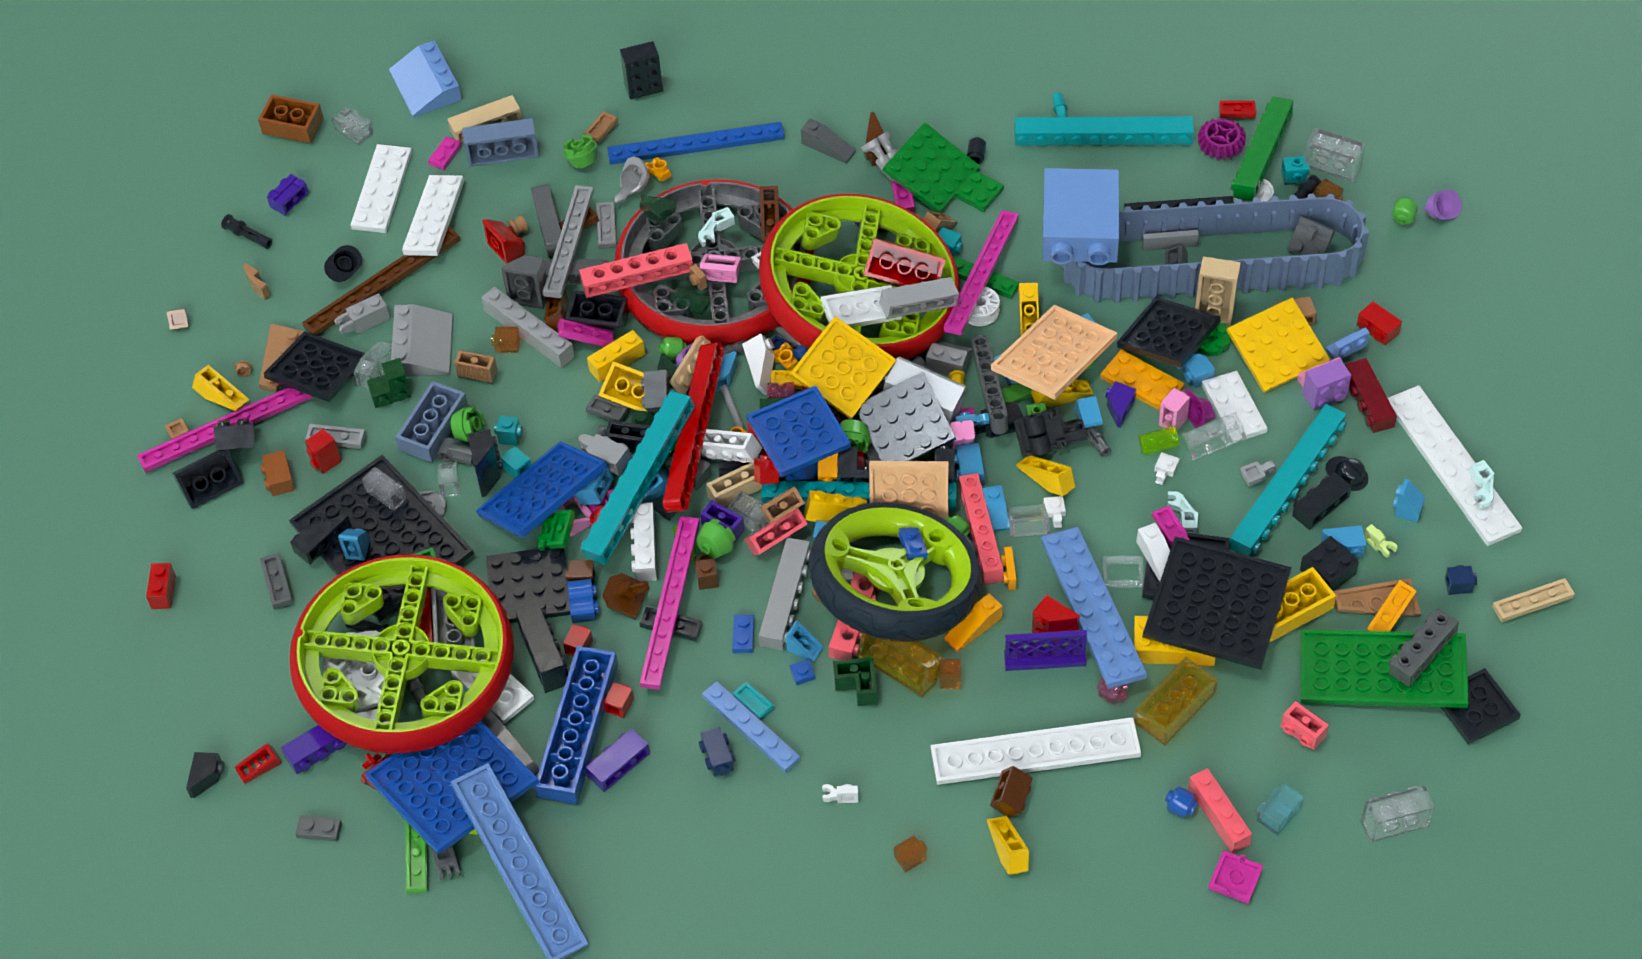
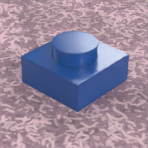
(802, 672)

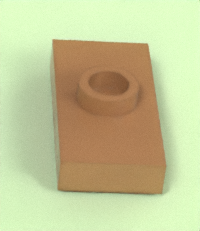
(601, 126)

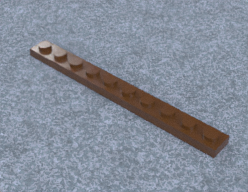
(376, 284)

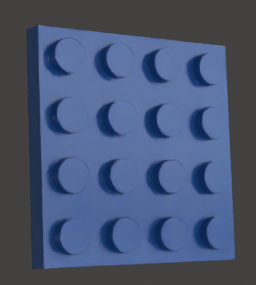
(798, 431)

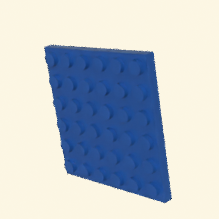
(421, 787)

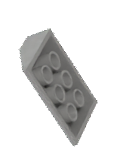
(422, 340)

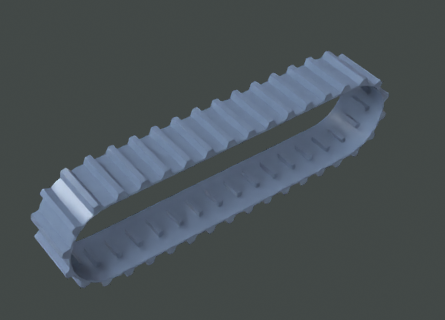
(1222, 220)

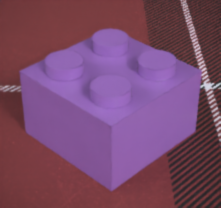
(1326, 384)

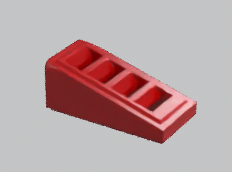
(268, 764)

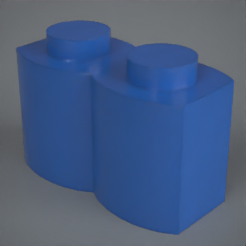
(582, 600)

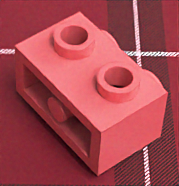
(1304, 726)

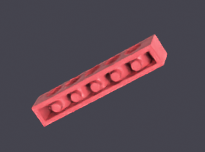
(636, 270)
(981, 528)
(847, 649)

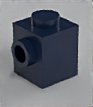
(1460, 580)

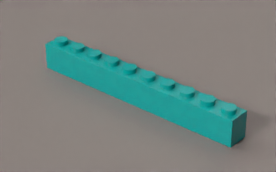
(1103, 130)
(637, 477)
(1287, 481)
(848, 489)

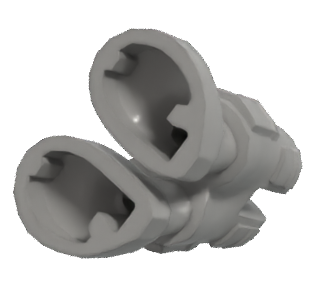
(874, 146)

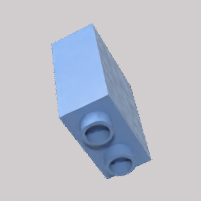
(1080, 215)

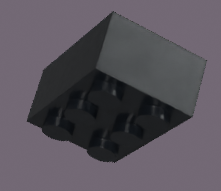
(641, 70)

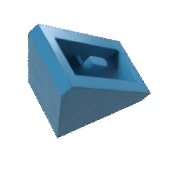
(1088, 411)
(802, 642)

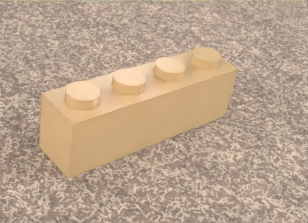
(494, 112)
(727, 487)

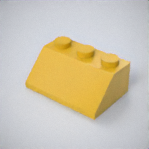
(623, 386)

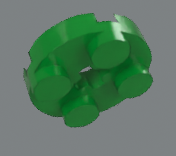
(1220, 344)

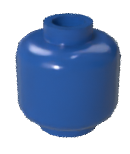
(1181, 801)

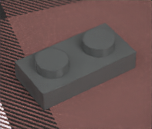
(606, 409)
(318, 828)

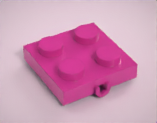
(1235, 877)

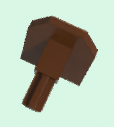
(625, 594)

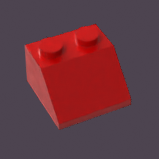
(503, 240)
(1053, 617)

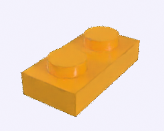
(1009, 575)

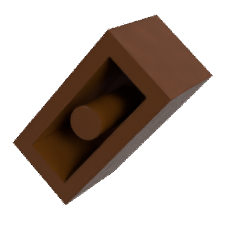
(1011, 791)

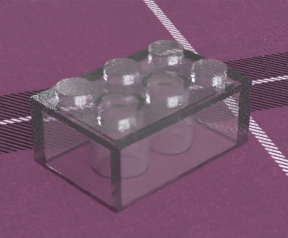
(1334, 154)
(1397, 813)

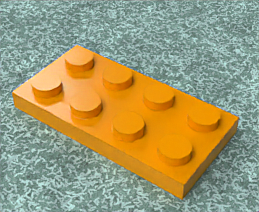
(1150, 383)

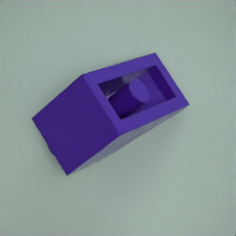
(1119, 401)

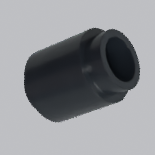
(976, 149)

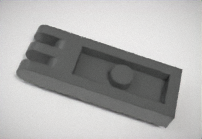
(445, 862)

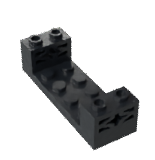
(848, 471)

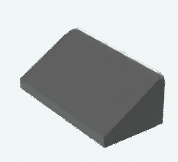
(1176, 255)

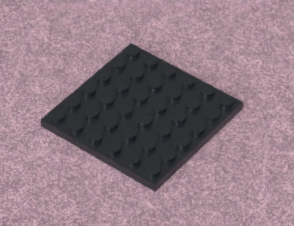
(1217, 602)

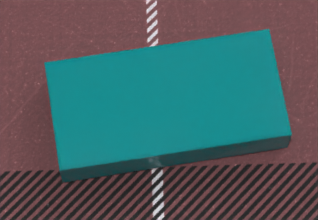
(753, 700)

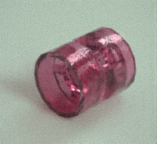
(775, 390)

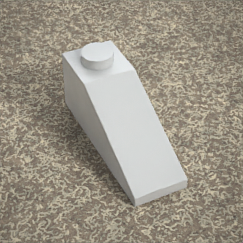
(760, 360)
(1153, 547)

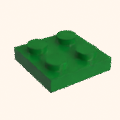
(979, 191)

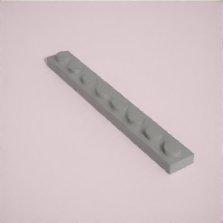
(568, 242)

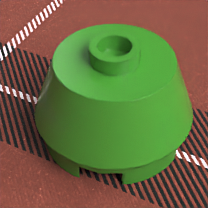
(581, 151)
(466, 421)
(857, 433)
(715, 539)

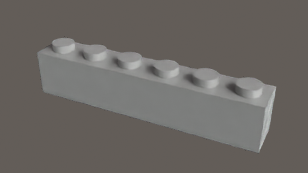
(530, 327)
(785, 594)

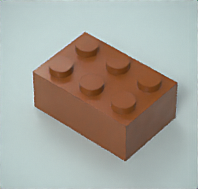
(290, 118)

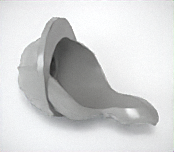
(632, 179)

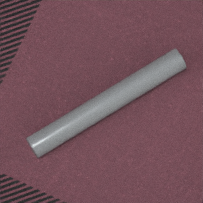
(731, 406)

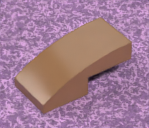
(255, 281)

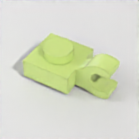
(1376, 539)

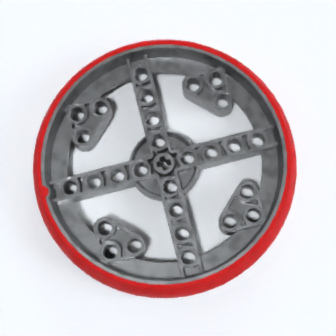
(674, 321)

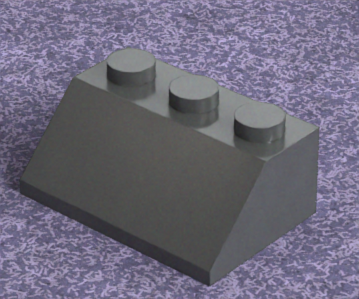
(525, 281)

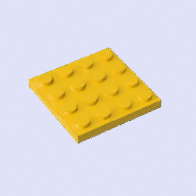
(1277, 344)
(843, 367)

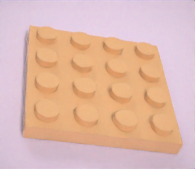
(911, 483)

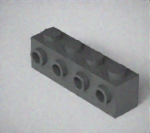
(1423, 647)

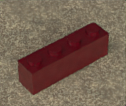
(1370, 396)

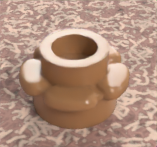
(243, 368)

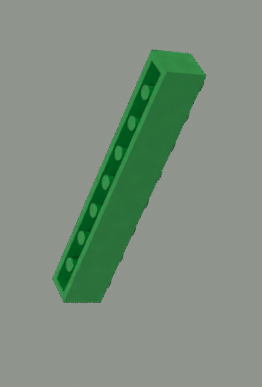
(1262, 148)

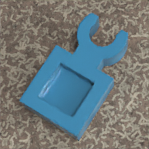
(980, 419)

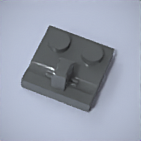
(1310, 237)

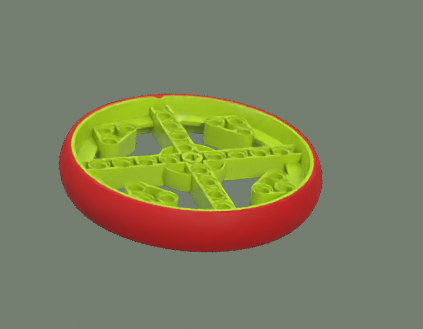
(818, 224)
(401, 653)

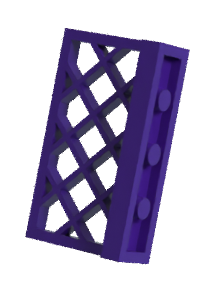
(1051, 656)

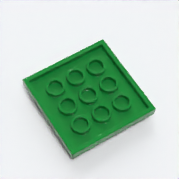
(930, 167)

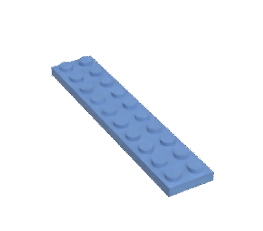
(1091, 600)
(519, 863)

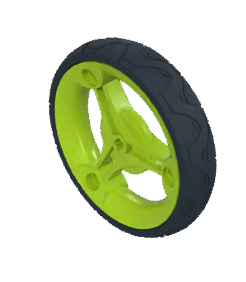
(892, 572)

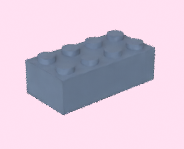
(500, 142)
(430, 421)

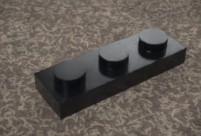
(685, 626)

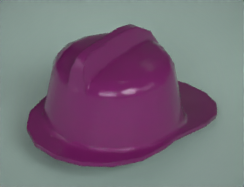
(1199, 410)

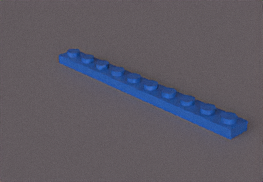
(696, 142)

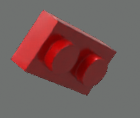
(1237, 109)

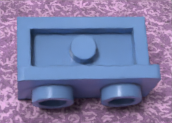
(1349, 344)

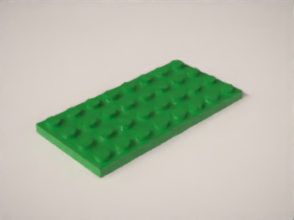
(1355, 670)

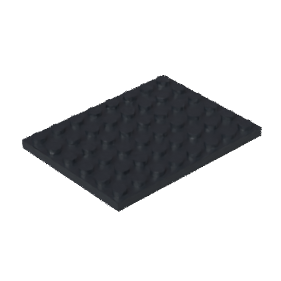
(391, 532)

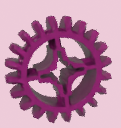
(1226, 138)

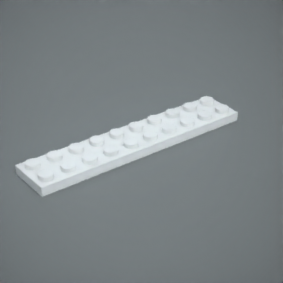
(1451, 464)
(1035, 750)

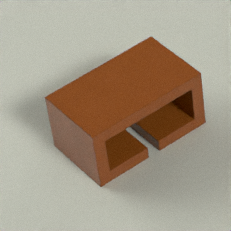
(278, 473)

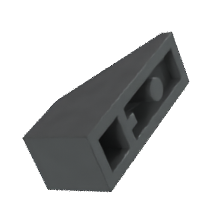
(825, 141)

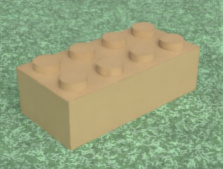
(1218, 287)

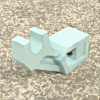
(718, 221)
(1486, 492)
(1181, 504)

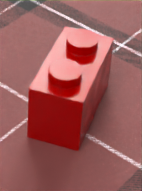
(1379, 322)
(322, 451)
(160, 586)

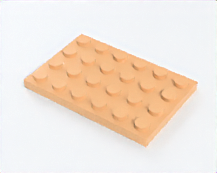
(1054, 351)

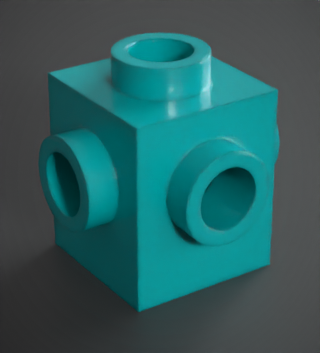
(1294, 169)

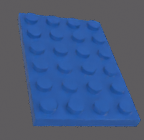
(541, 489)

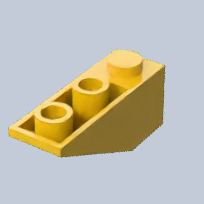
(1028, 305)
(1076, 390)

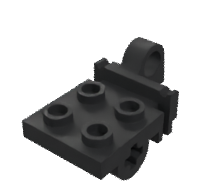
(1045, 431)

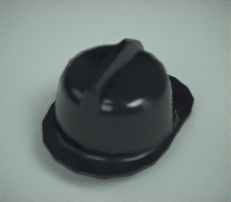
(343, 263)
(1350, 470)

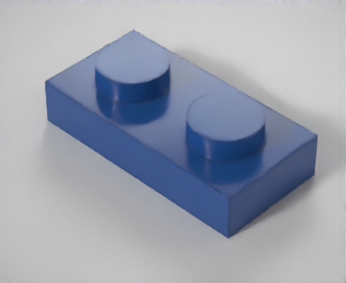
(912, 542)
(743, 634)

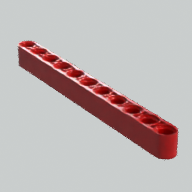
(692, 436)

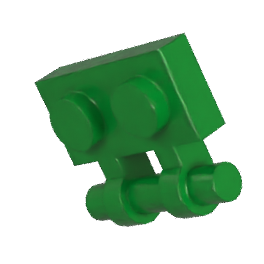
(559, 528)

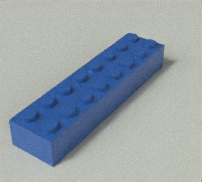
(576, 725)

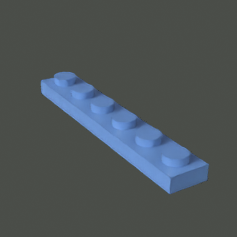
(751, 727)

